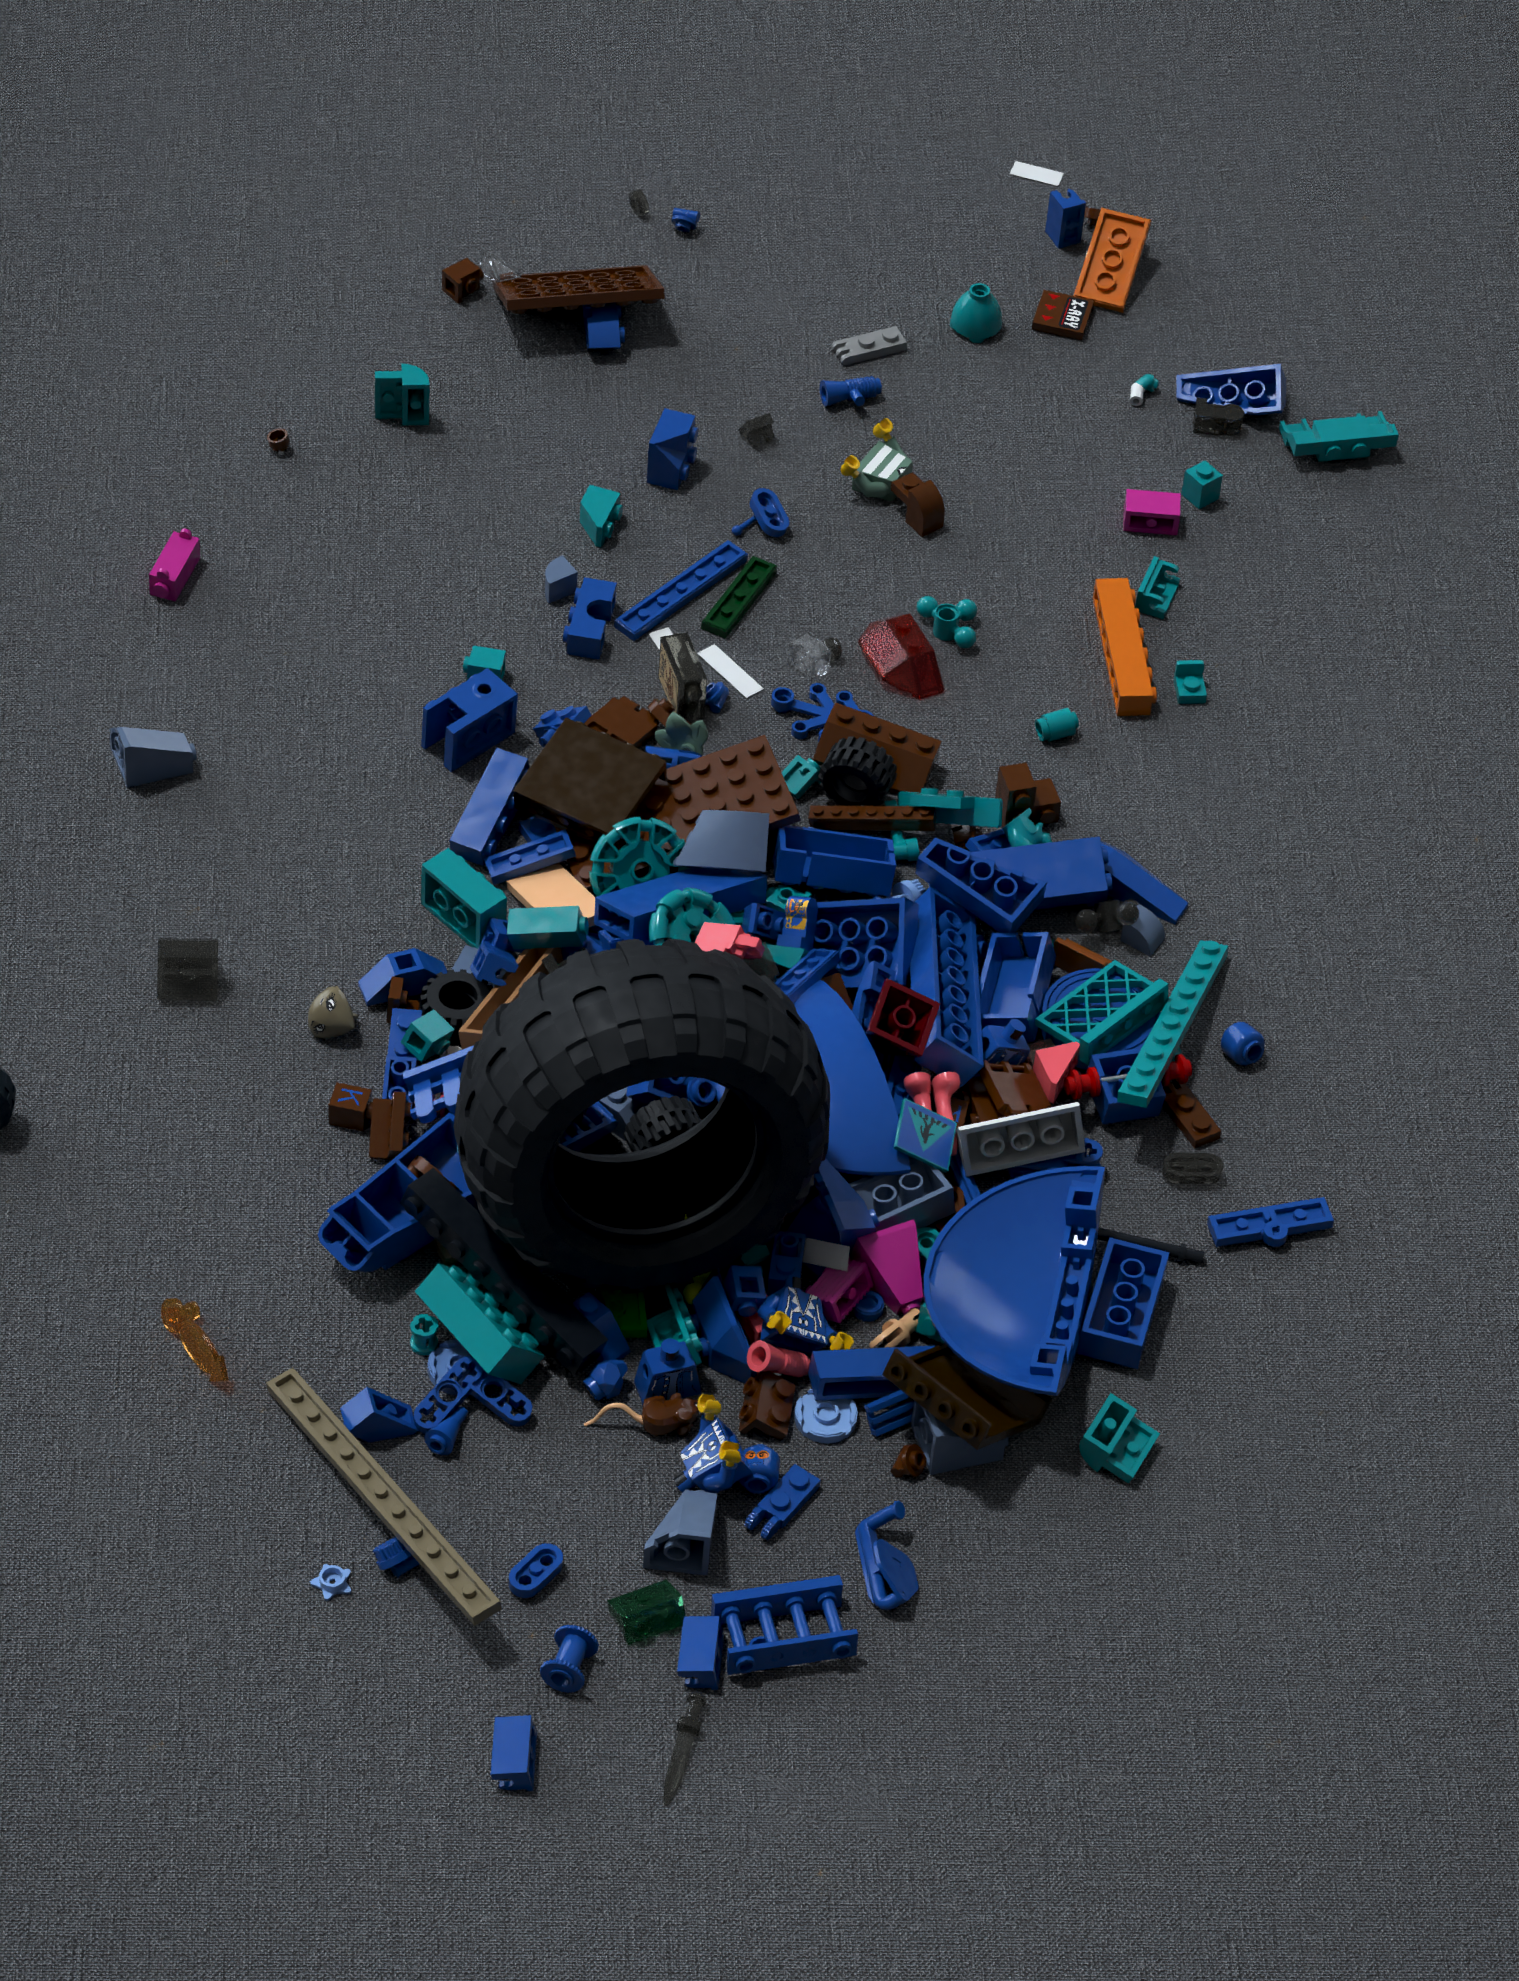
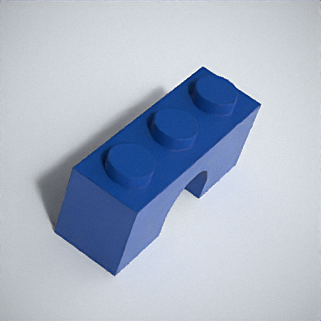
(588, 619)

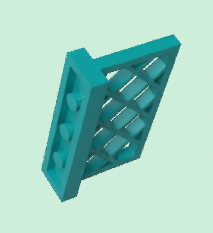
(1119, 1021)

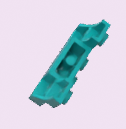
(1339, 437)

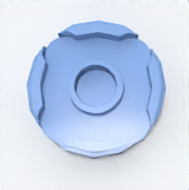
(825, 1419)

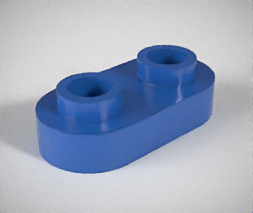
(771, 515)
(532, 1571)

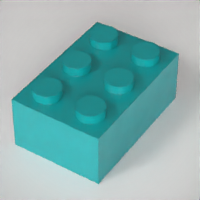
(460, 896)

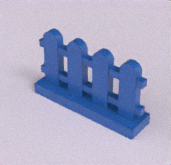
(433, 1078)

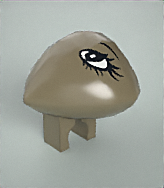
(331, 1014)

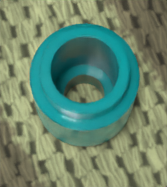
(1056, 725)

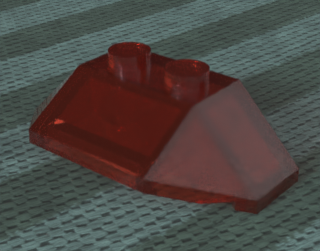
(902, 655)

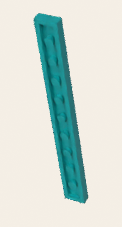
(1172, 1024)

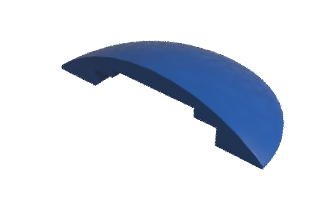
(861, 1104)
(1016, 1276)

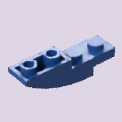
(399, 1057)

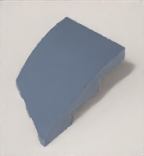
(727, 841)

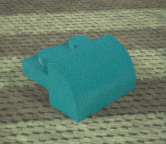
(403, 395)
(1117, 1439)

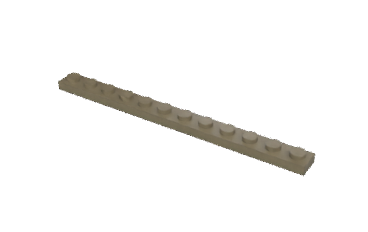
(384, 1497)

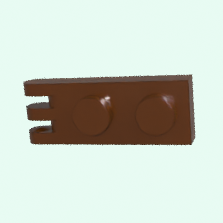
(1190, 1115)

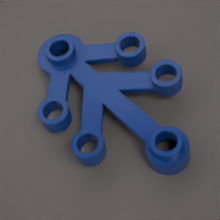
(783, 701)

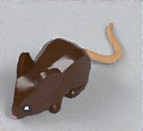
(660, 1415)

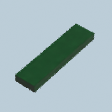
(739, 597)

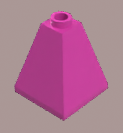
(893, 1265)

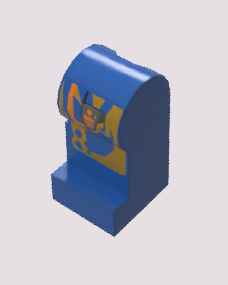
(799, 923)

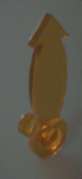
(178, 1319)

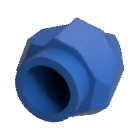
(606, 1379)

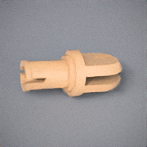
(897, 1331)

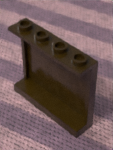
(587, 781)
(964, 1398)

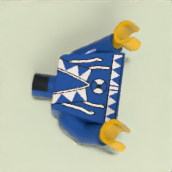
(798, 1322)
(714, 1456)

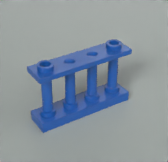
(780, 1600)

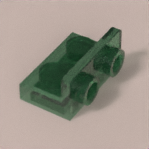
(648, 1611)

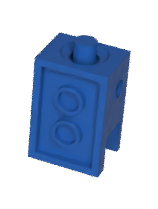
(470, 718)

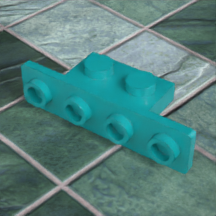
(955, 807)
(675, 1324)

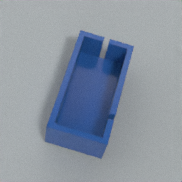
(834, 860)
(1016, 984)

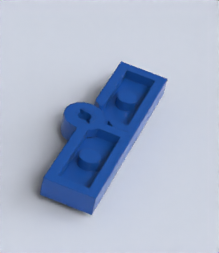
(1270, 1222)

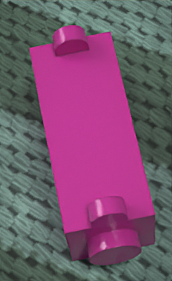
(174, 565)

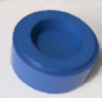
(870, 1307)

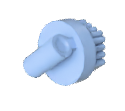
(908, 888)

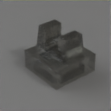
(758, 426)

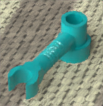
(903, 848)

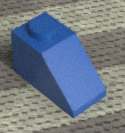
(605, 1322)
(377, 1416)

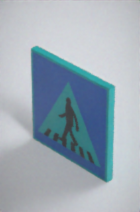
(925, 1135)

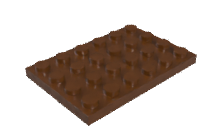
(578, 288)

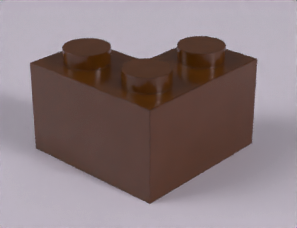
(1021, 792)

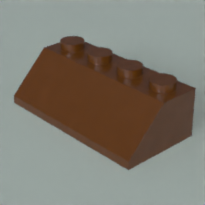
(912, 751)

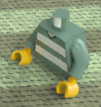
(880, 466)

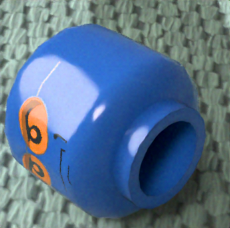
(764, 1466)

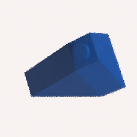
(1135, 882)
(843, 1206)

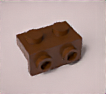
(387, 1126)
(767, 1405)

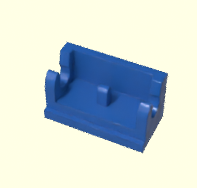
(1065, 218)
(489, 962)
(701, 1651)
(514, 1752)

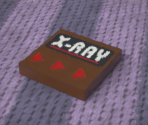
(1062, 314)

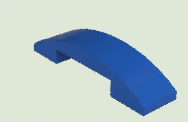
(868, 995)

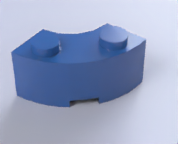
(603, 327)

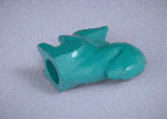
(1023, 832)

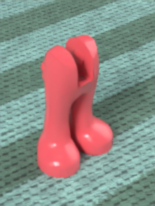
(942, 1088)

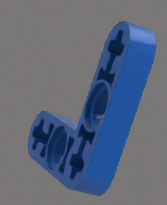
(475, 1387)

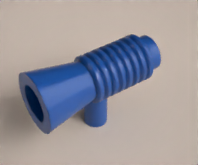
(852, 389)

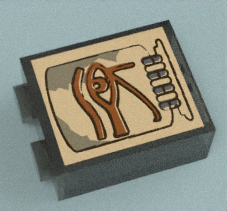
(682, 676)

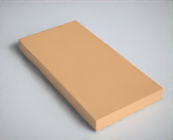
(552, 888)

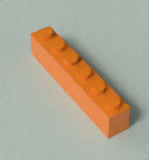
(1123, 647)

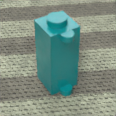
(547, 927)

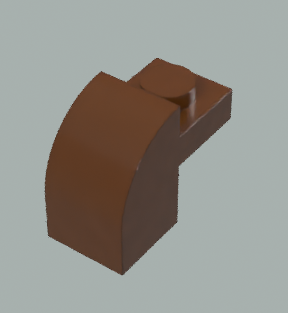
(923, 502)

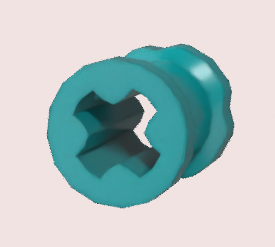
(428, 1331)

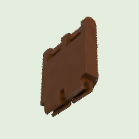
(624, 721)
(1013, 1091)

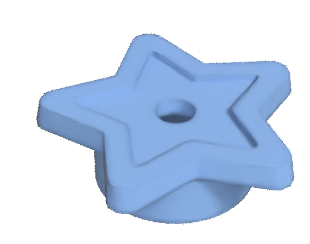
(329, 1573)

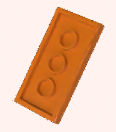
(1112, 259)

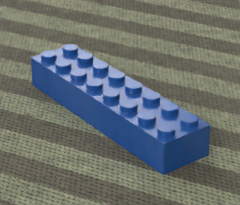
(947, 972)

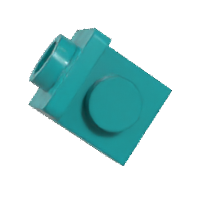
(1190, 682)
(800, 775)

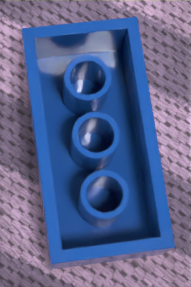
(1123, 1303)

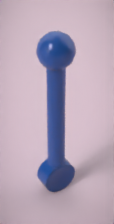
(737, 529)

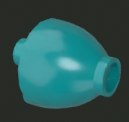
(977, 314)

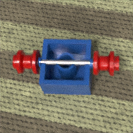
(1106, 1076)

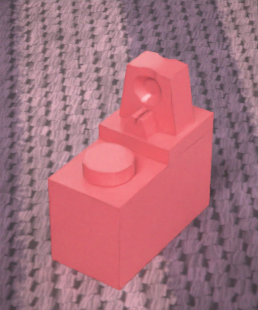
(729, 939)

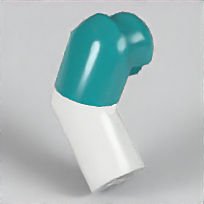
(1137, 389)

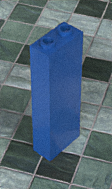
(1069, 867)
(630, 909)

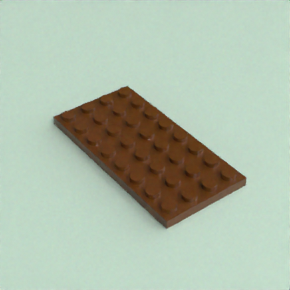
(728, 780)

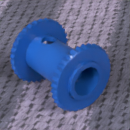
(563, 1671)

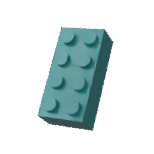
(480, 1323)

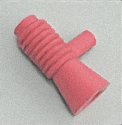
(766, 1357)

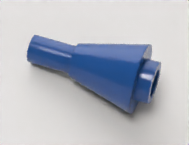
(443, 1436)

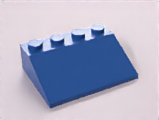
(868, 932)

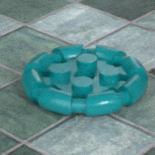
(635, 851)
(687, 922)

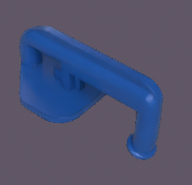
(885, 1561)

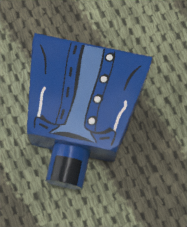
(1005, 1044)
(667, 1371)

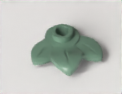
(682, 735)

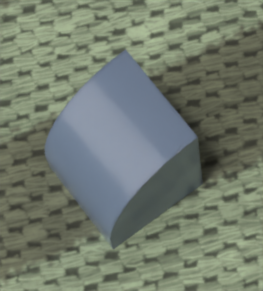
(559, 579)
(1144, 934)

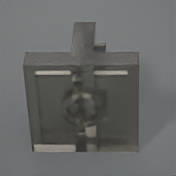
(188, 969)

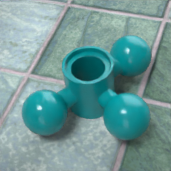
(947, 619)

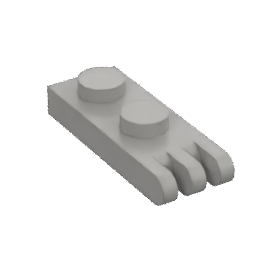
(869, 345)

